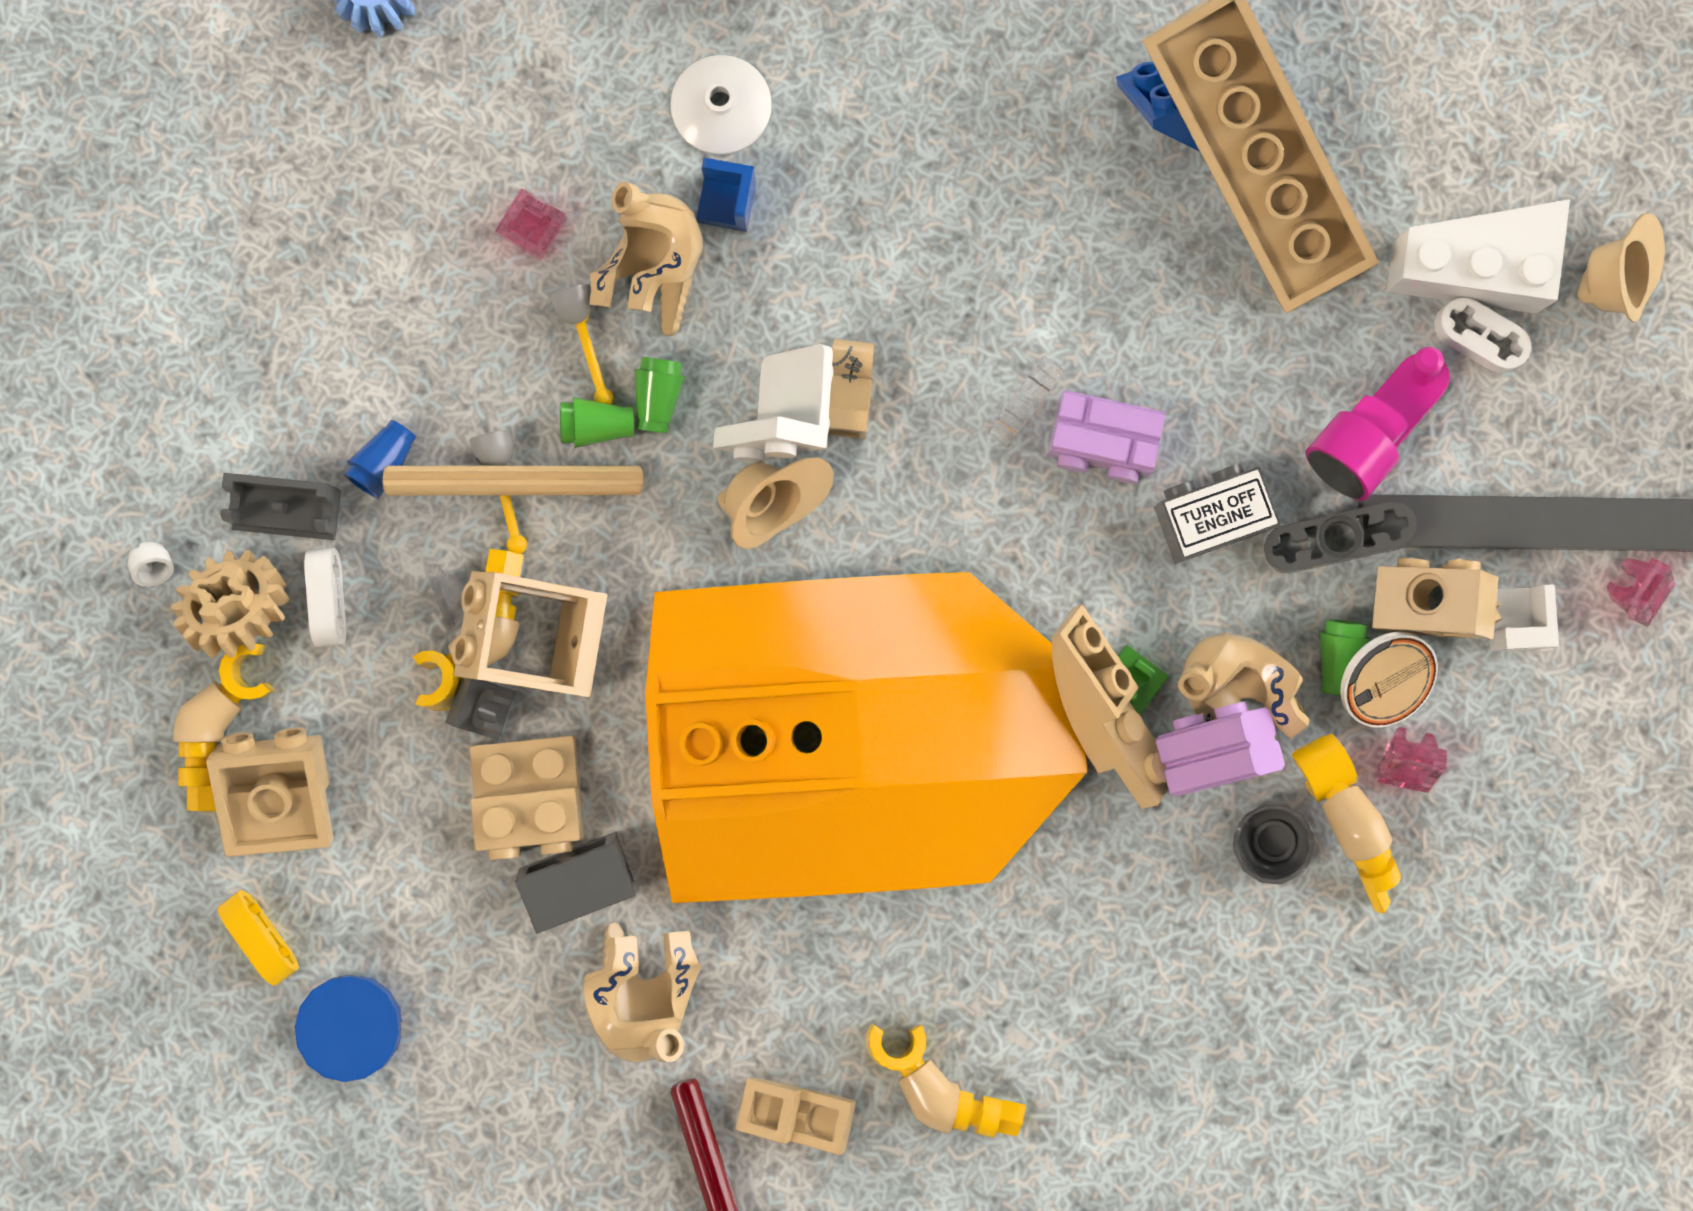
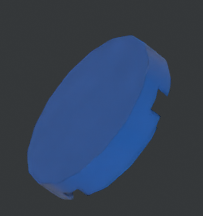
(348, 1028)

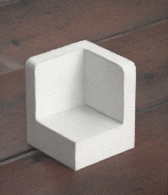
(1527, 619)

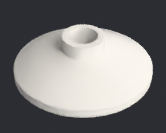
(726, 127)

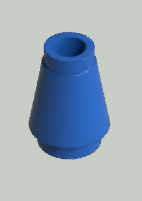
(385, 449)

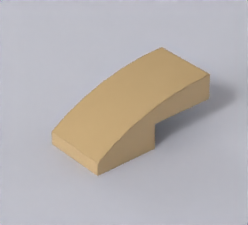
(796, 1115)

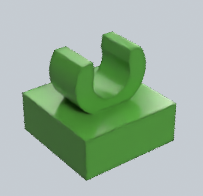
(1145, 674)

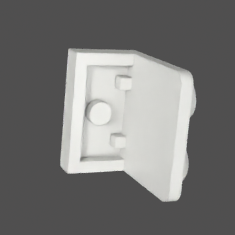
(790, 408)

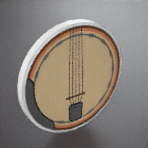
(1389, 679)

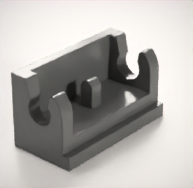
(281, 506)
(575, 882)

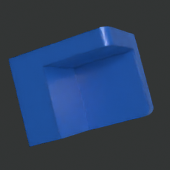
(726, 194)

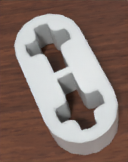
(1488, 325)
(325, 597)

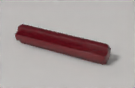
(703, 1146)

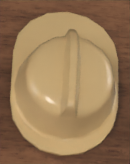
(1626, 270)
(770, 499)

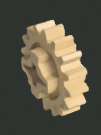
(230, 604)

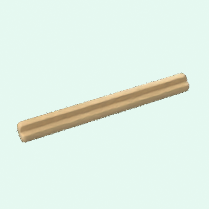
(512, 480)

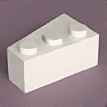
(1494, 258)

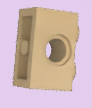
(1466, 607)

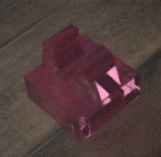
(531, 224)
(1648, 593)
(1412, 764)

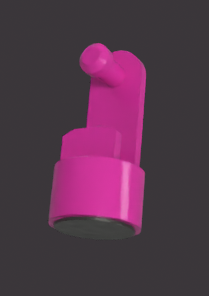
(1362, 444)

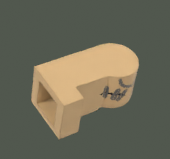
(850, 388)

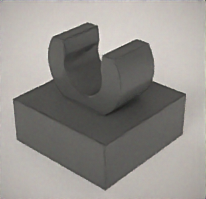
(480, 707)

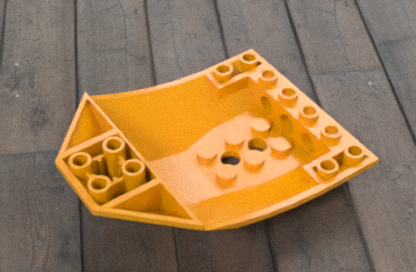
(930, 720)

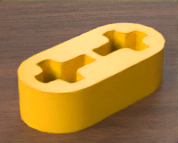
(257, 938)

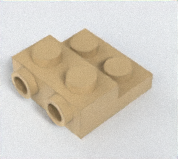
(271, 792)
(526, 796)

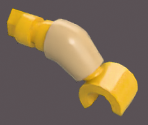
(502, 640)
(203, 724)
(1351, 815)
(936, 1099)

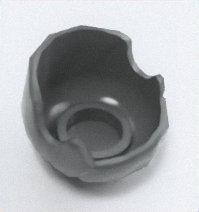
(1273, 844)

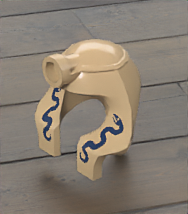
(658, 246)
(1236, 667)
(636, 1015)

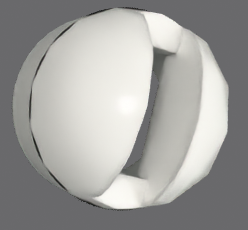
(142, 570)

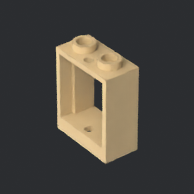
(575, 641)

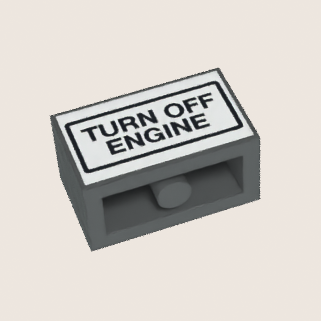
(1216, 513)

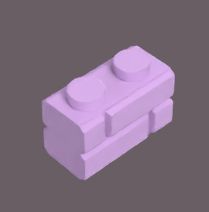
(1105, 436)
(1221, 750)

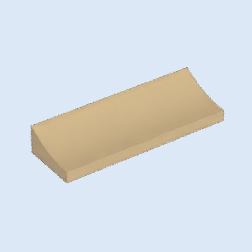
(1260, 149)

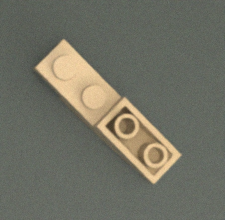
(1096, 700)

